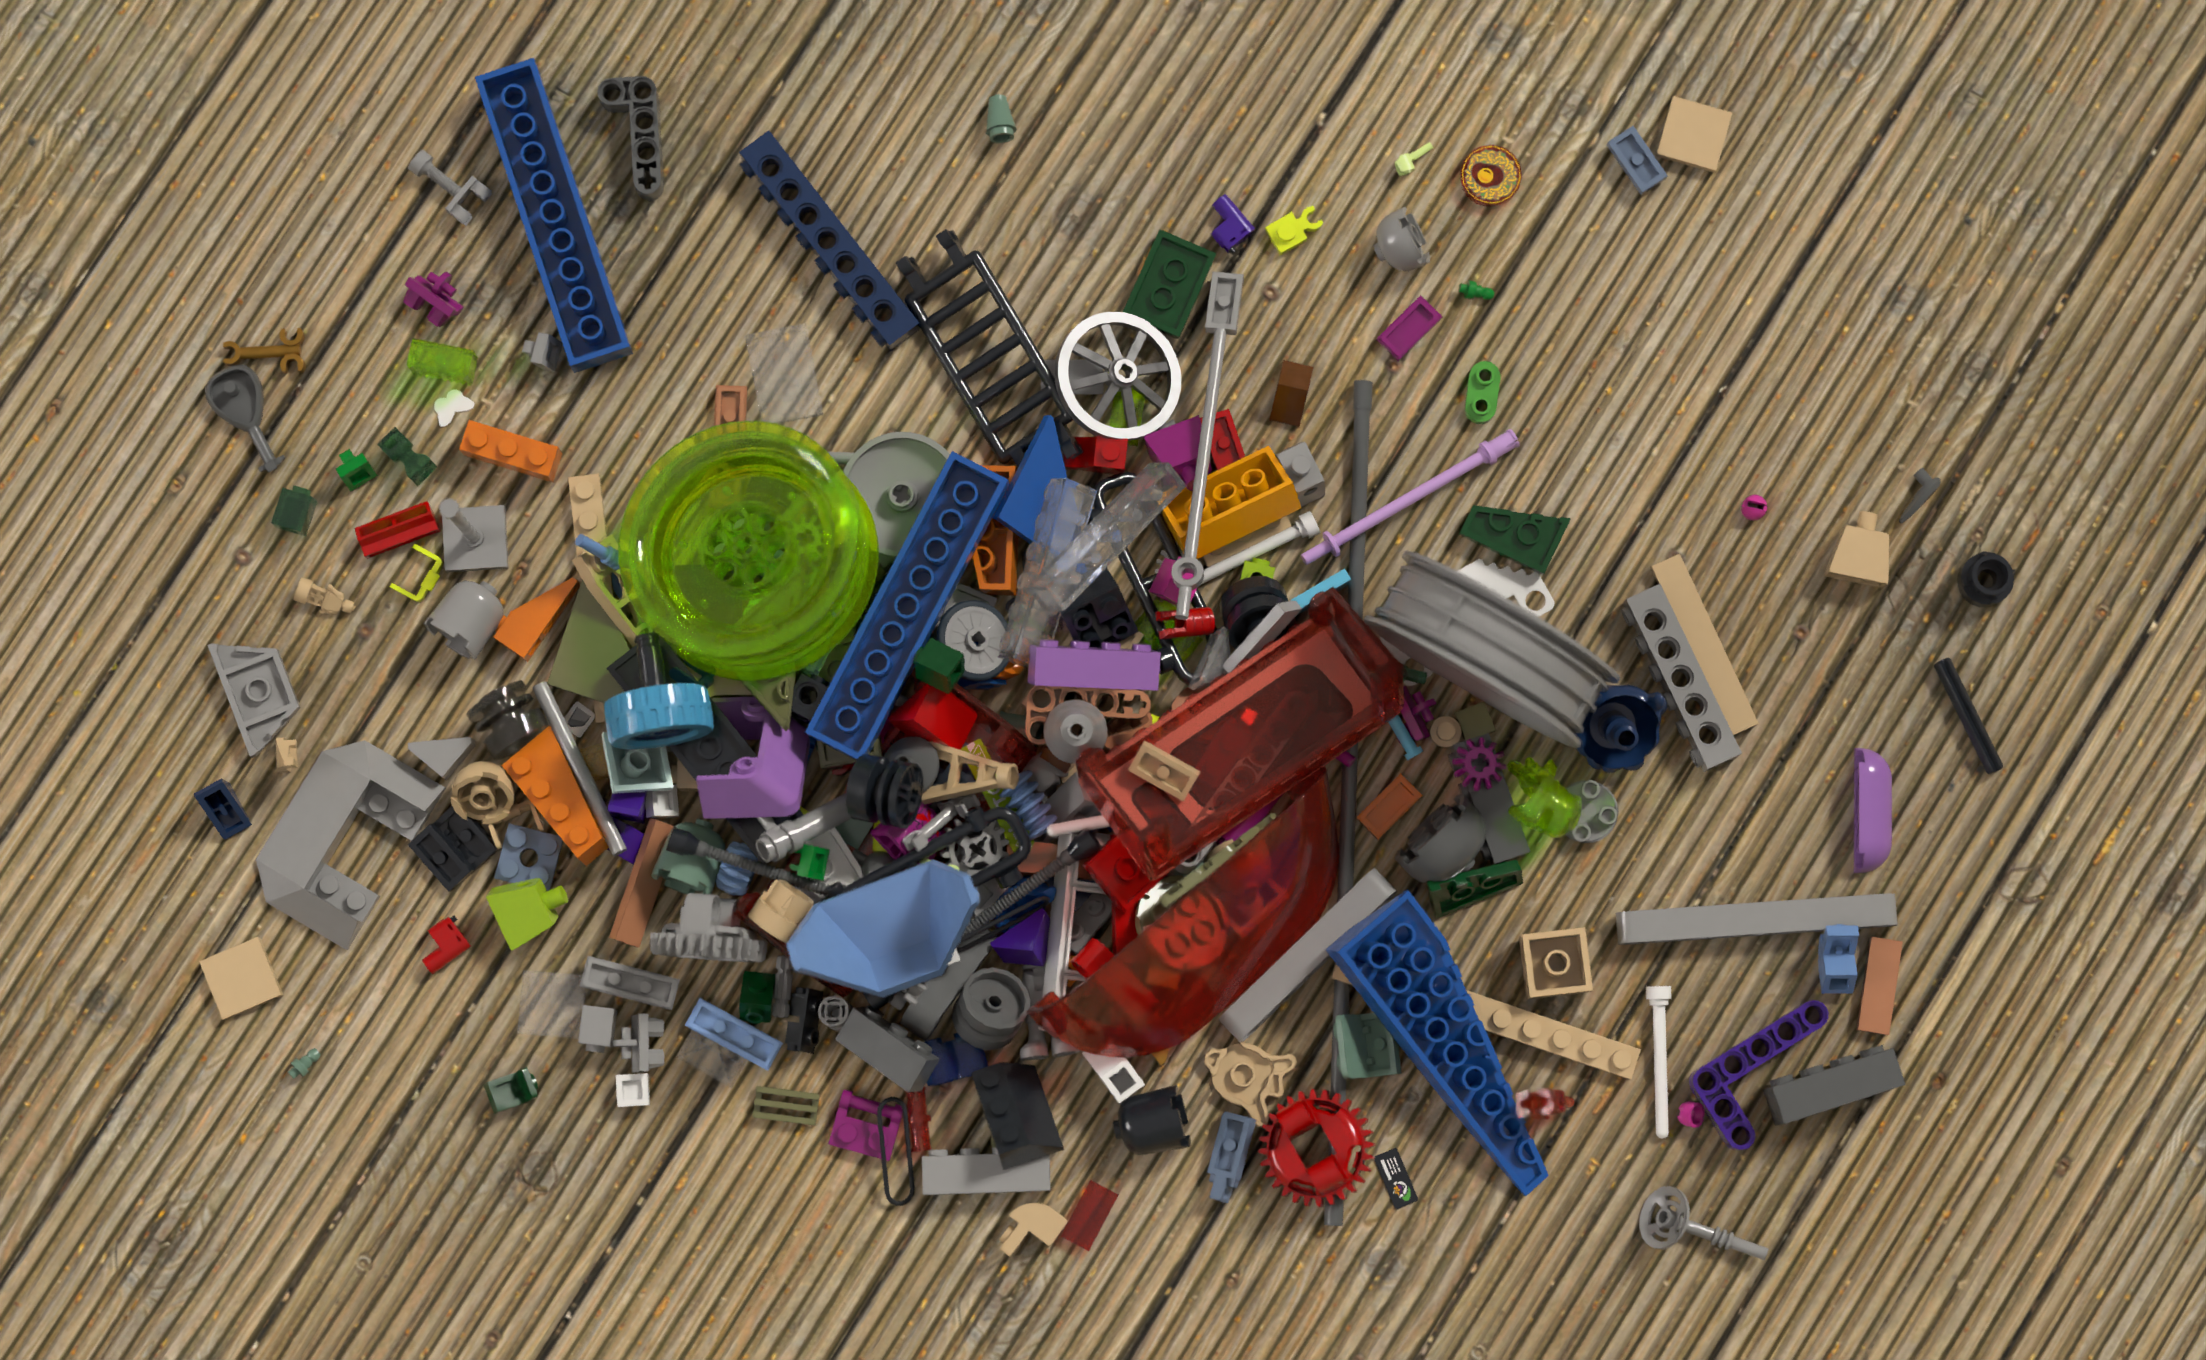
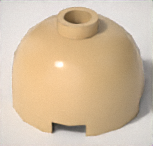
(483, 792)

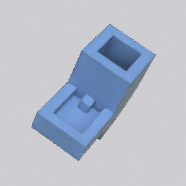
(1837, 958)

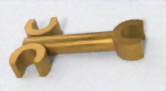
(290, 351)

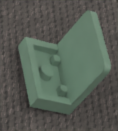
(1365, 1047)

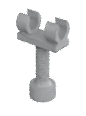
(423, 164)

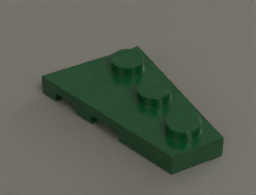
(1473, 887)

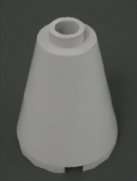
(1058, 733)

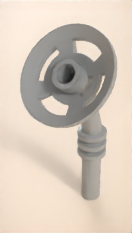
(1674, 1221)

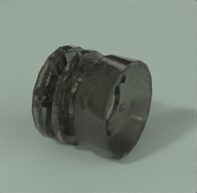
(505, 715)

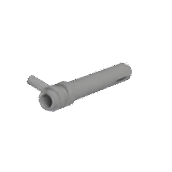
(793, 834)

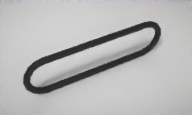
(1046, 899)
(908, 1150)

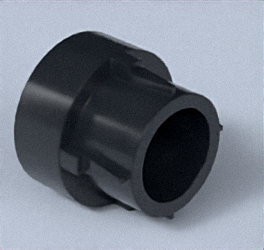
(2000, 572)

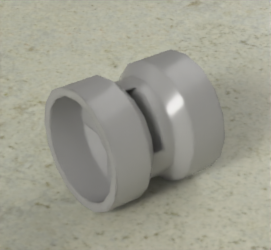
(840, 1011)

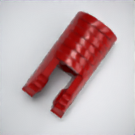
(1199, 623)

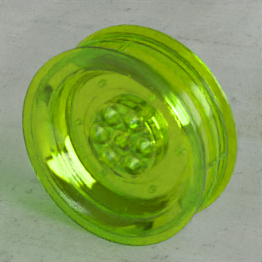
(691, 506)

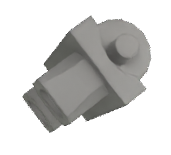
(638, 1038)

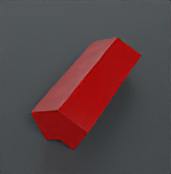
(397, 530)

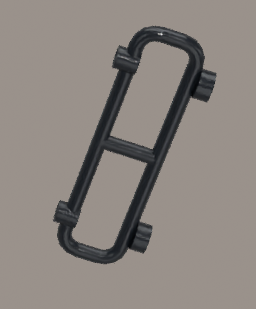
(1169, 657)
(1003, 871)

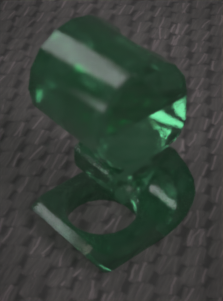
(399, 448)

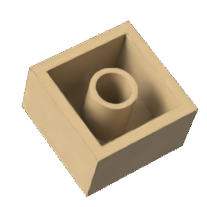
(1555, 963)

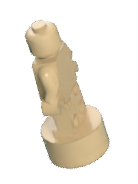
(328, 599)

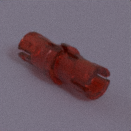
(918, 1121)

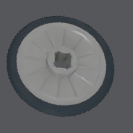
(986, 625)

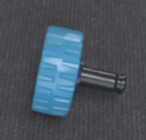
(657, 711)

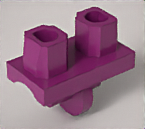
(422, 290)
(1412, 716)

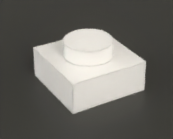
(662, 804)
(633, 1090)

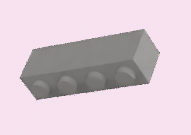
(981, 1173)

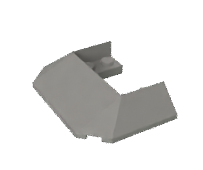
(317, 819)

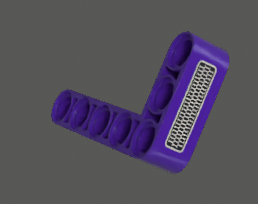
(1748, 1062)

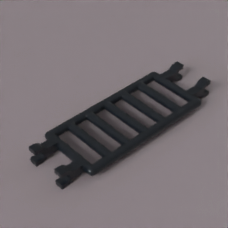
(1005, 310)

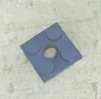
(521, 839)

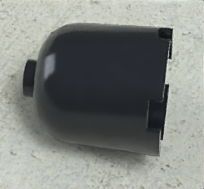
(1153, 1122)

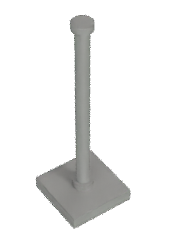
(474, 537)

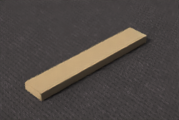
(1704, 642)

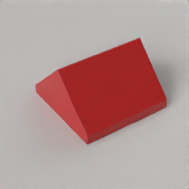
(935, 717)

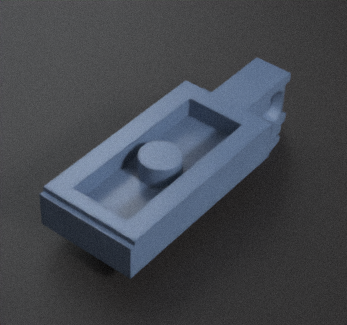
(1229, 1154)

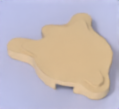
(1248, 1075)

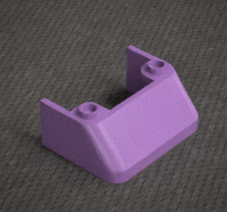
(762, 784)

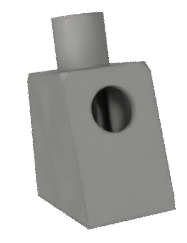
(1303, 472)

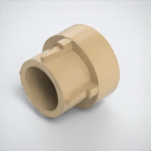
(781, 909)

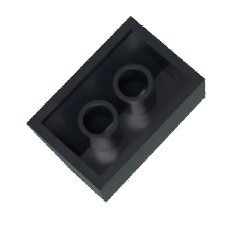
(1016, 1112)

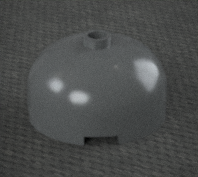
(1444, 842)

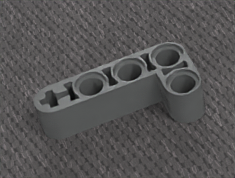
(640, 138)
(944, 989)

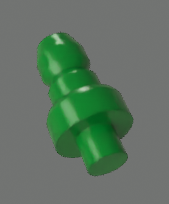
(1473, 290)

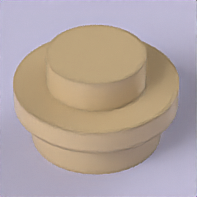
(1445, 731)

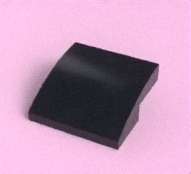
(453, 848)

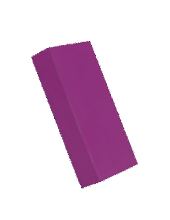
(1409, 328)

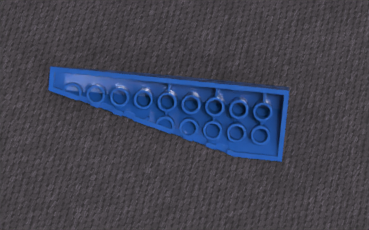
(1418, 995)

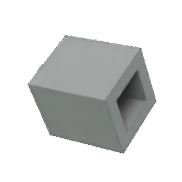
(597, 1028)

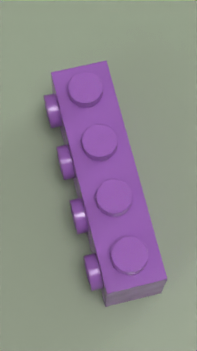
(1093, 666)

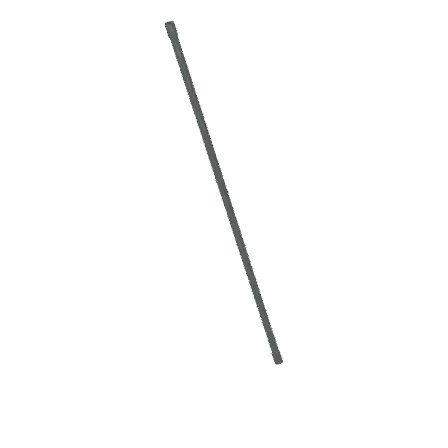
(1362, 406)

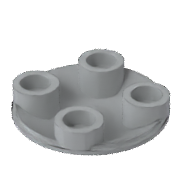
(1597, 814)

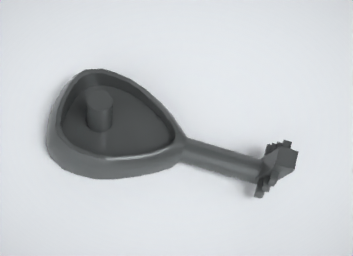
(239, 400)

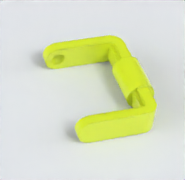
(428, 582)

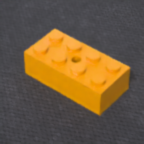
(1235, 502)

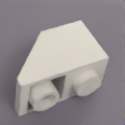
(1116, 1075)

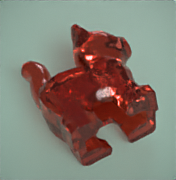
(1542, 1103)

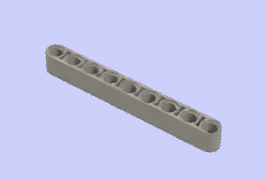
(1755, 918)

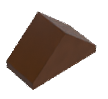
(1291, 393)

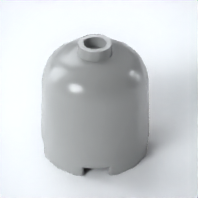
(467, 617)

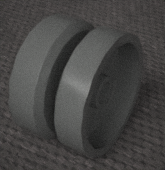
(990, 1008)

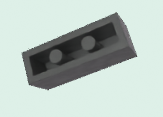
(888, 1048)

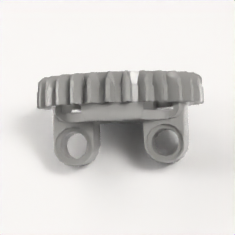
(708, 933)

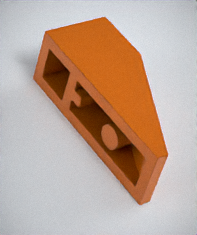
(530, 623)

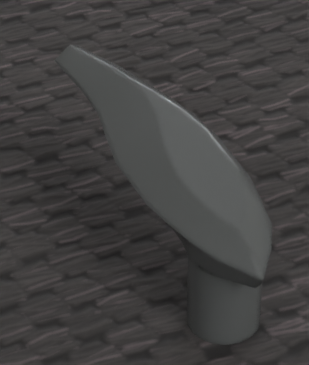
(1929, 487)

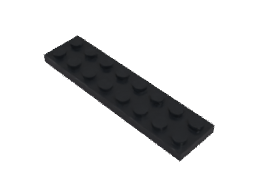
(705, 755)

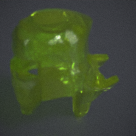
(1550, 805)

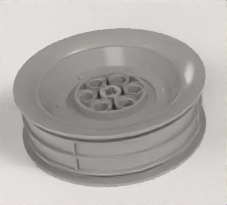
(1492, 648)

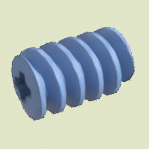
(1028, 805)

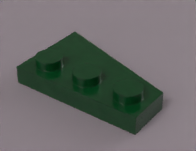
(1516, 535)

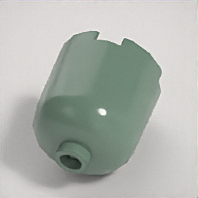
(690, 872)

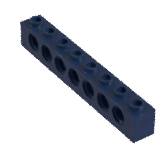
(768, 151)

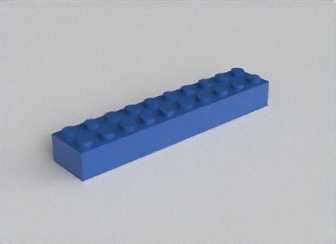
(553, 215)
(907, 606)

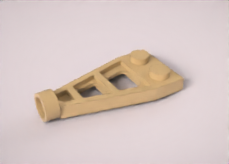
(592, 574)
(1006, 775)

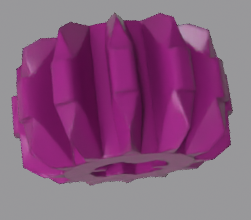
(1470, 756)

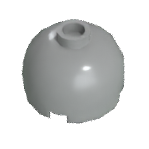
(1401, 241)

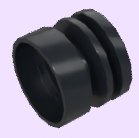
(884, 791)

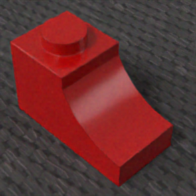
(1099, 455)

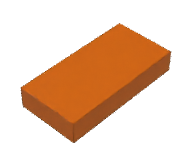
(1389, 806)

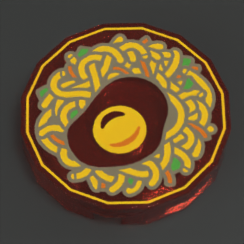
(1490, 175)

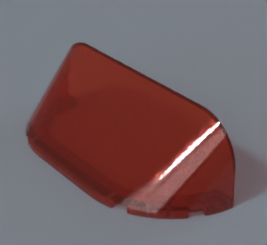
(1210, 940)

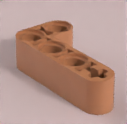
(1057, 695)

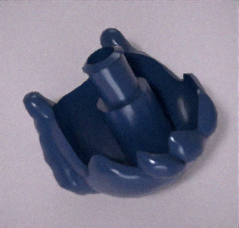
(1621, 728)

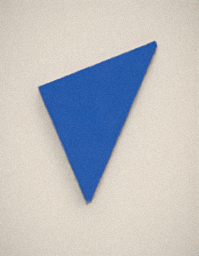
(1026, 491)

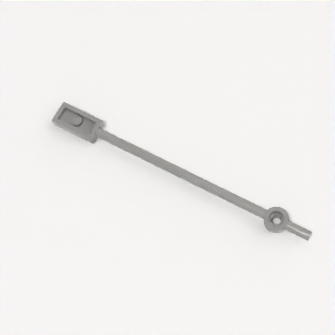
(1222, 321)

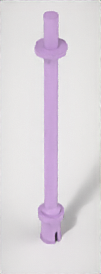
(1486, 453)

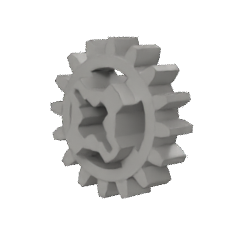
(981, 838)

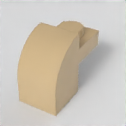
(1037, 1219)

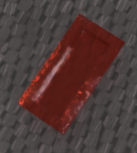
(1089, 1215)

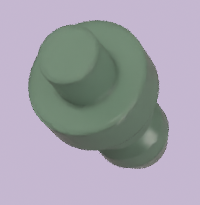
(301, 1065)

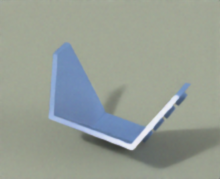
(887, 930)

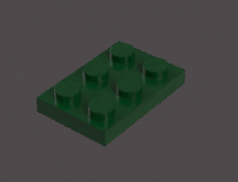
(1170, 283)

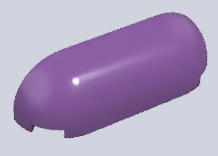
(1871, 810)

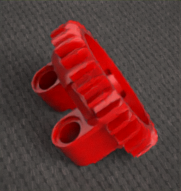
(1329, 1175)

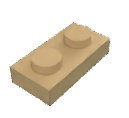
(1164, 771)

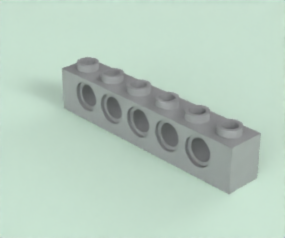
(1655, 603)

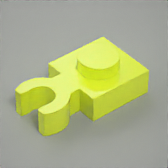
(1289, 232)

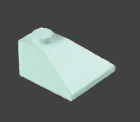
(637, 768)

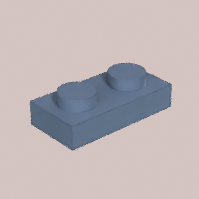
(1637, 160)

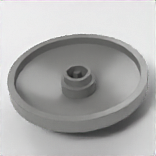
(895, 480)

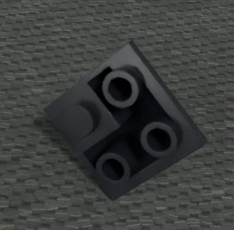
(1100, 613)

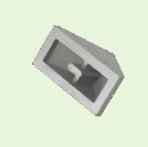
(443, 754)

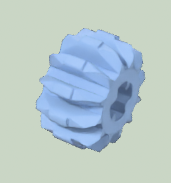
(735, 879)

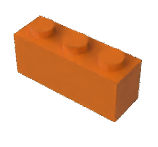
(510, 451)

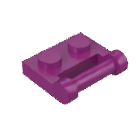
(862, 1135)

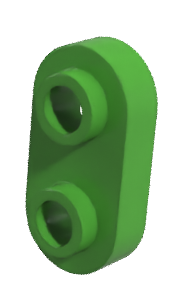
(1482, 392)

